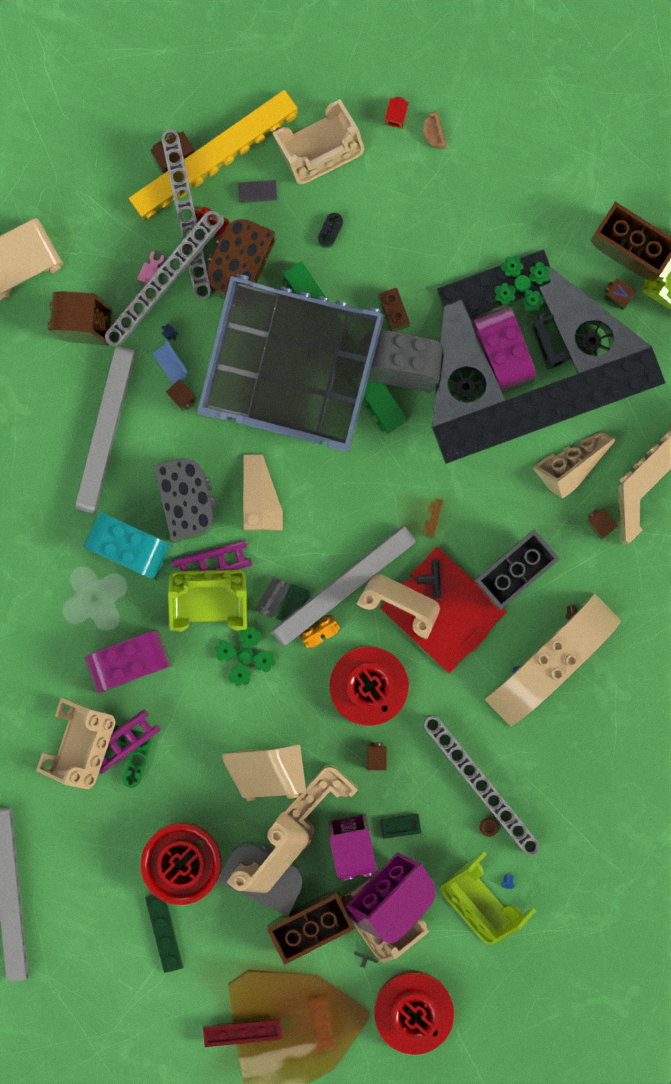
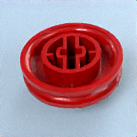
(346, 674)
(163, 881)
(413, 989)

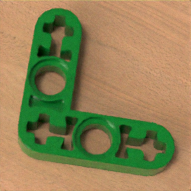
(142, 751)

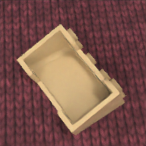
(81, 746)

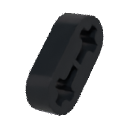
(326, 228)

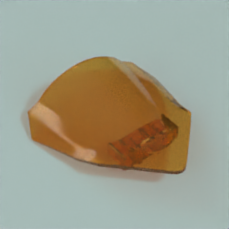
(315, 1024)

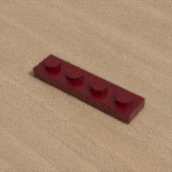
(242, 1032)

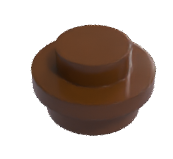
(489, 826)

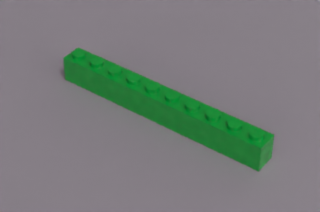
(376, 394)

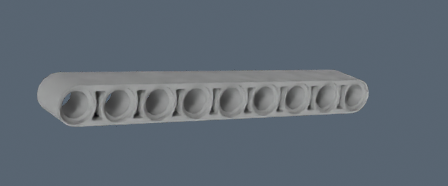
(185, 205)
(155, 282)
(105, 429)
(343, 586)
(489, 790)
(10, 902)

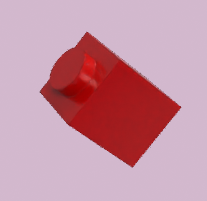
(396, 112)

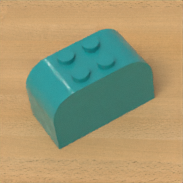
(127, 545)

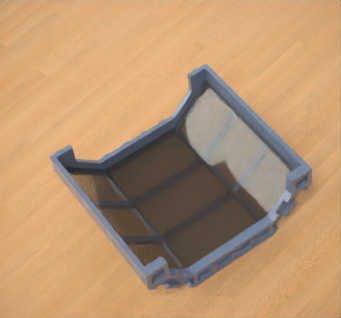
(290, 363)

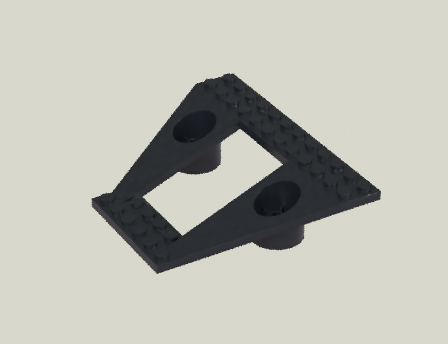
(491, 420)

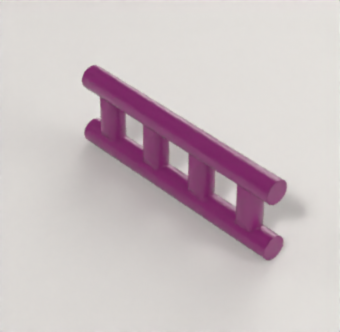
(219, 553)
(134, 742)

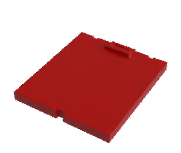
(463, 614)

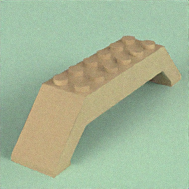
(638, 483)

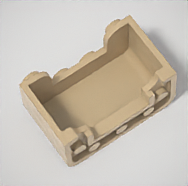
(326, 780)

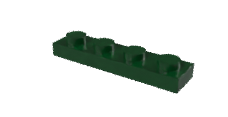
(164, 934)

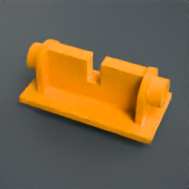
(326, 626)

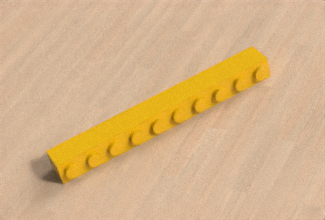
(216, 153)

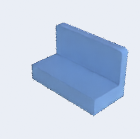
(170, 363)

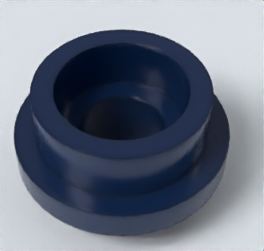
(169, 332)

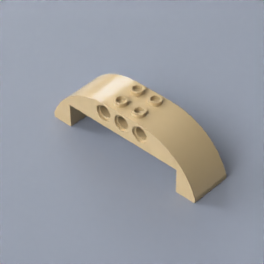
(554, 661)

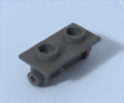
(272, 597)

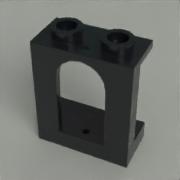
(550, 359)

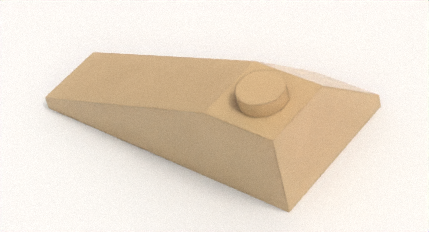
(568, 469)
(260, 501)

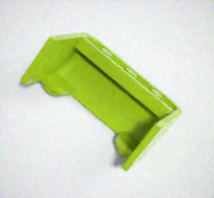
(479, 906)

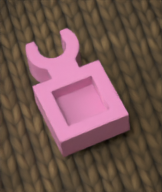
(149, 270)

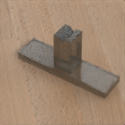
(365, 959)

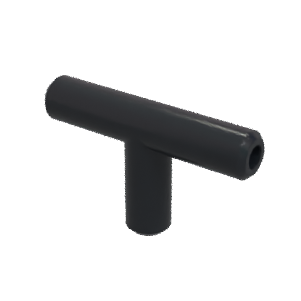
(435, 579)

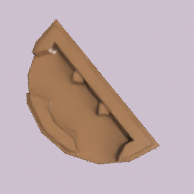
(433, 131)

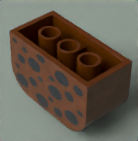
(633, 242)
(241, 251)
(79, 317)
(310, 926)

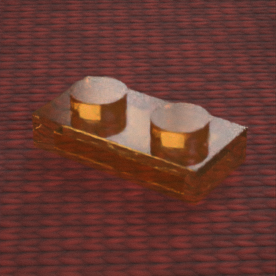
(430, 526)

